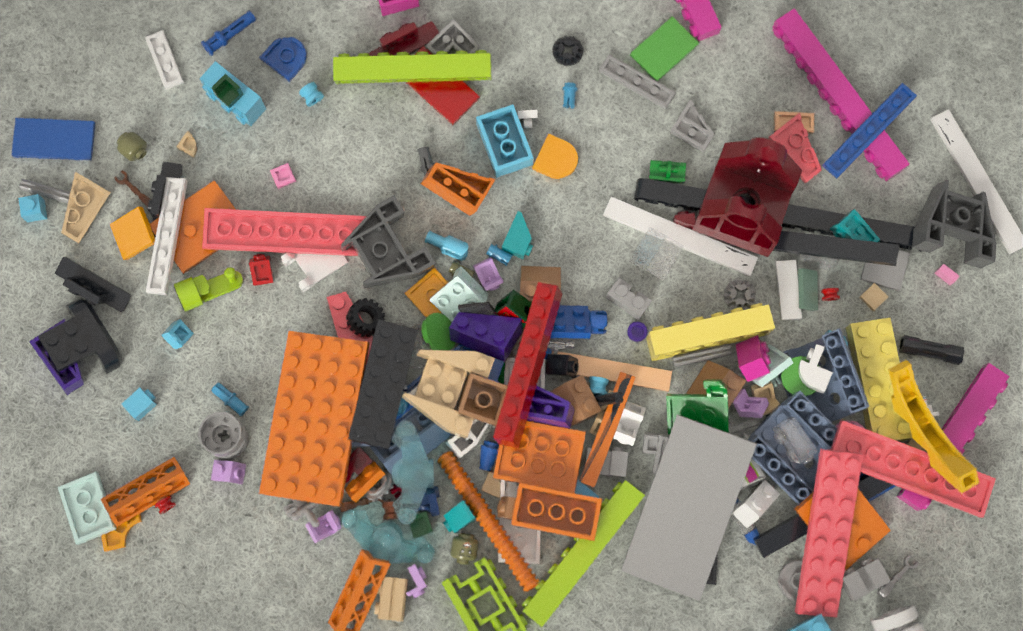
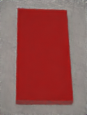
(449, 98)

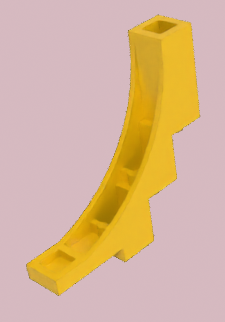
(926, 432)

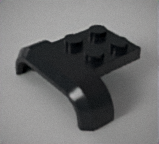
(80, 339)

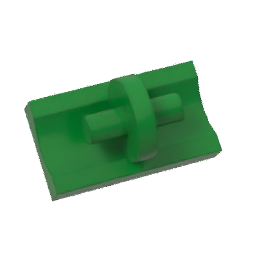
(667, 171)

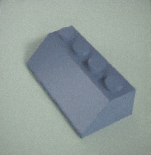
(428, 432)

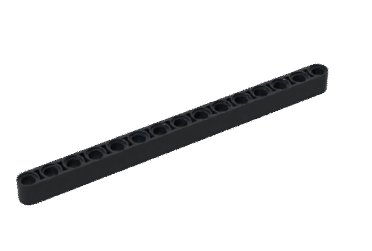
(795, 216)

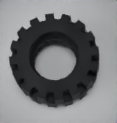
(357, 324)

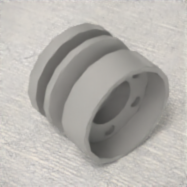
(219, 425)

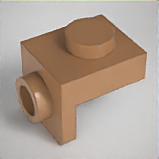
(506, 507)

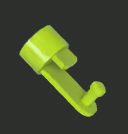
(197, 290)

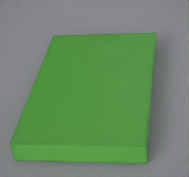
(664, 49)

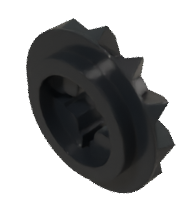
(567, 59)

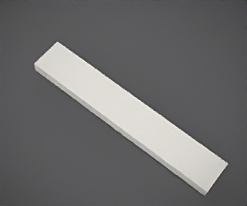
(166, 236)

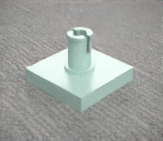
(779, 363)

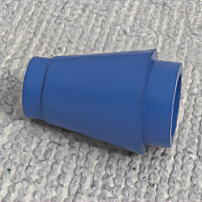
(488, 455)

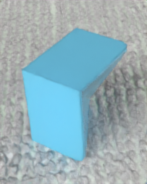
(177, 334)

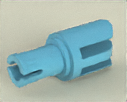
(449, 245)

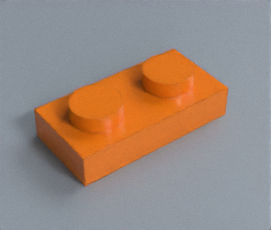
(365, 481)

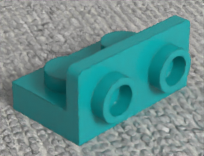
(854, 227)

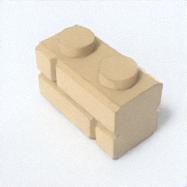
(392, 599)

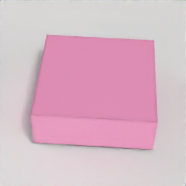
(283, 175)
(946, 274)

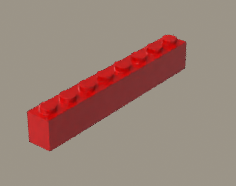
(528, 365)

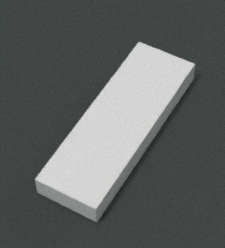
(164, 60)
(788, 290)

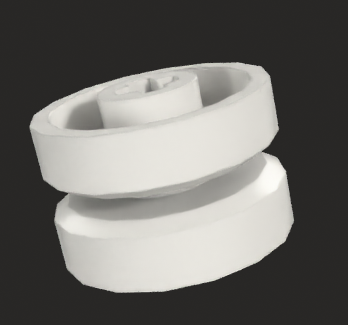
(898, 620)

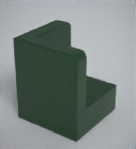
(227, 90)
(421, 525)

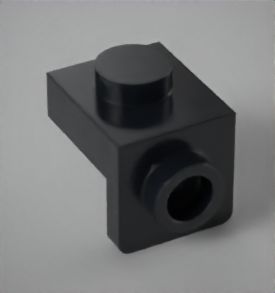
(562, 365)

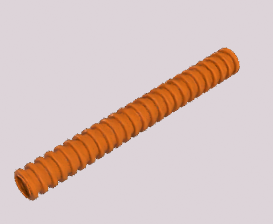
(488, 521)

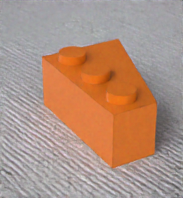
(457, 187)

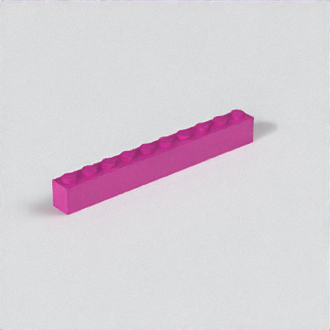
(837, 91)

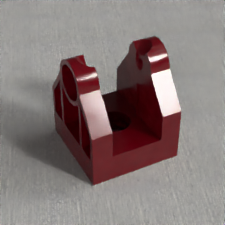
(756, 169)

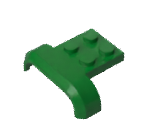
(704, 408)

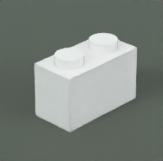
(756, 504)

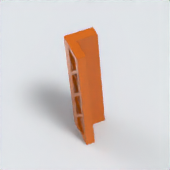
(146, 494)
(353, 592)

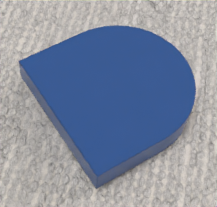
(285, 57)

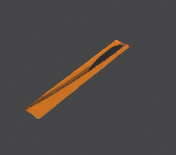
(606, 432)

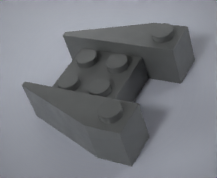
(959, 218)
(382, 250)

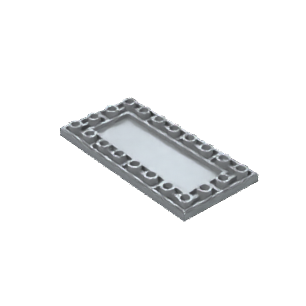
(688, 507)

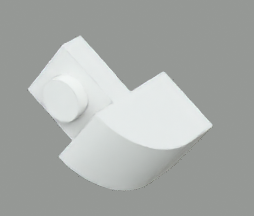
(812, 375)
(629, 423)

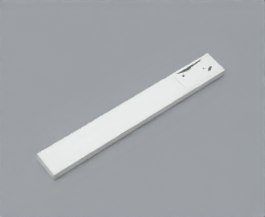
(978, 179)
(692, 241)

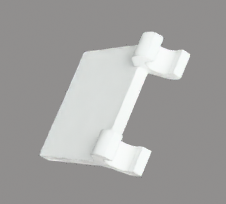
(314, 266)

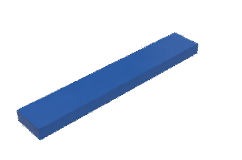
(869, 130)

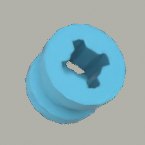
(311, 94)
(598, 385)

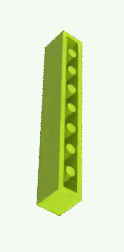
(412, 67)
(582, 554)

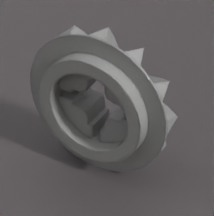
(730, 293)
(380, 488)

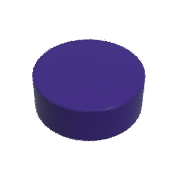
(637, 331)

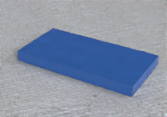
(53, 139)

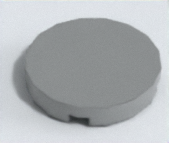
(789, 579)

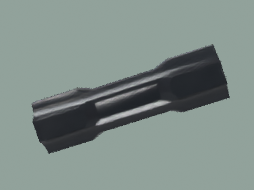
(946, 353)

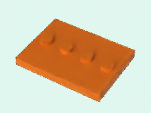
(190, 235)
(545, 458)
(865, 531)

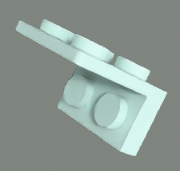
(458, 291)

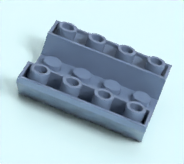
(843, 379)
(771, 456)

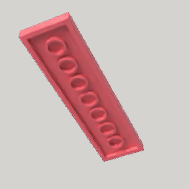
(278, 231)
(910, 469)
(828, 533)

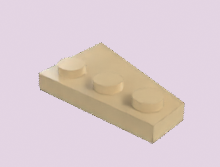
(83, 206)

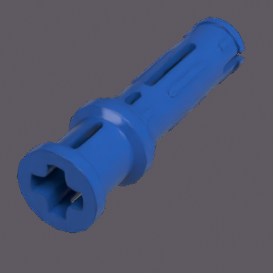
(221, 38)

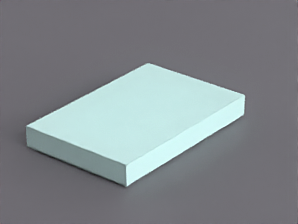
(85, 509)

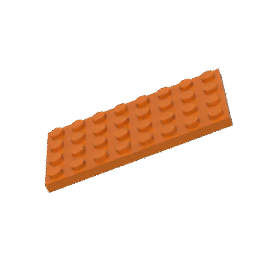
(313, 418)

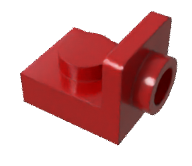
(261, 269)

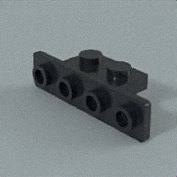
(169, 170)
(91, 286)

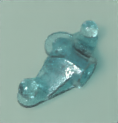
(411, 472)
(386, 539)

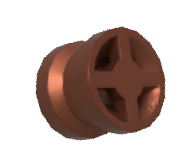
(389, 511)

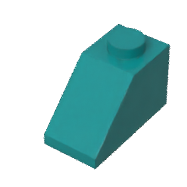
(518, 238)
(458, 518)

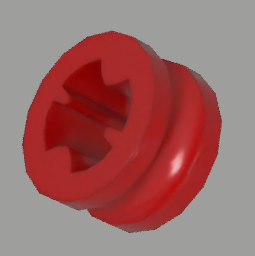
(830, 294)
(165, 505)

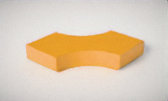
(117, 538)

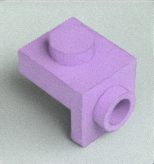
(488, 274)
(750, 406)
(228, 471)
(329, 525)
(418, 576)

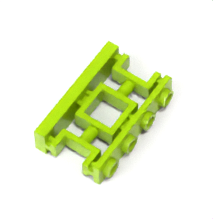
(500, 596)

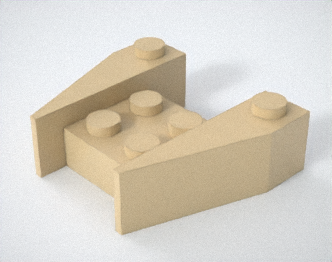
(442, 384)

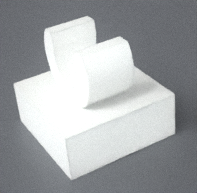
(527, 116)

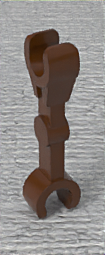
(144, 199)
(351, 505)

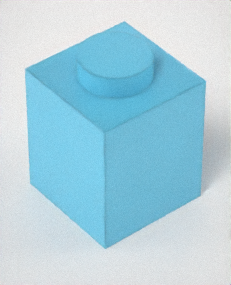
(32, 208)
(139, 403)

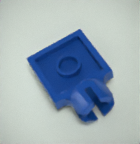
(578, 322)

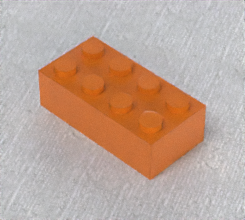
(556, 512)

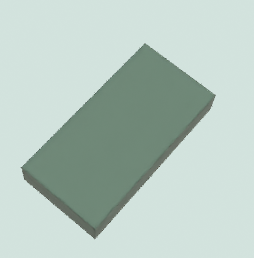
(808, 289)

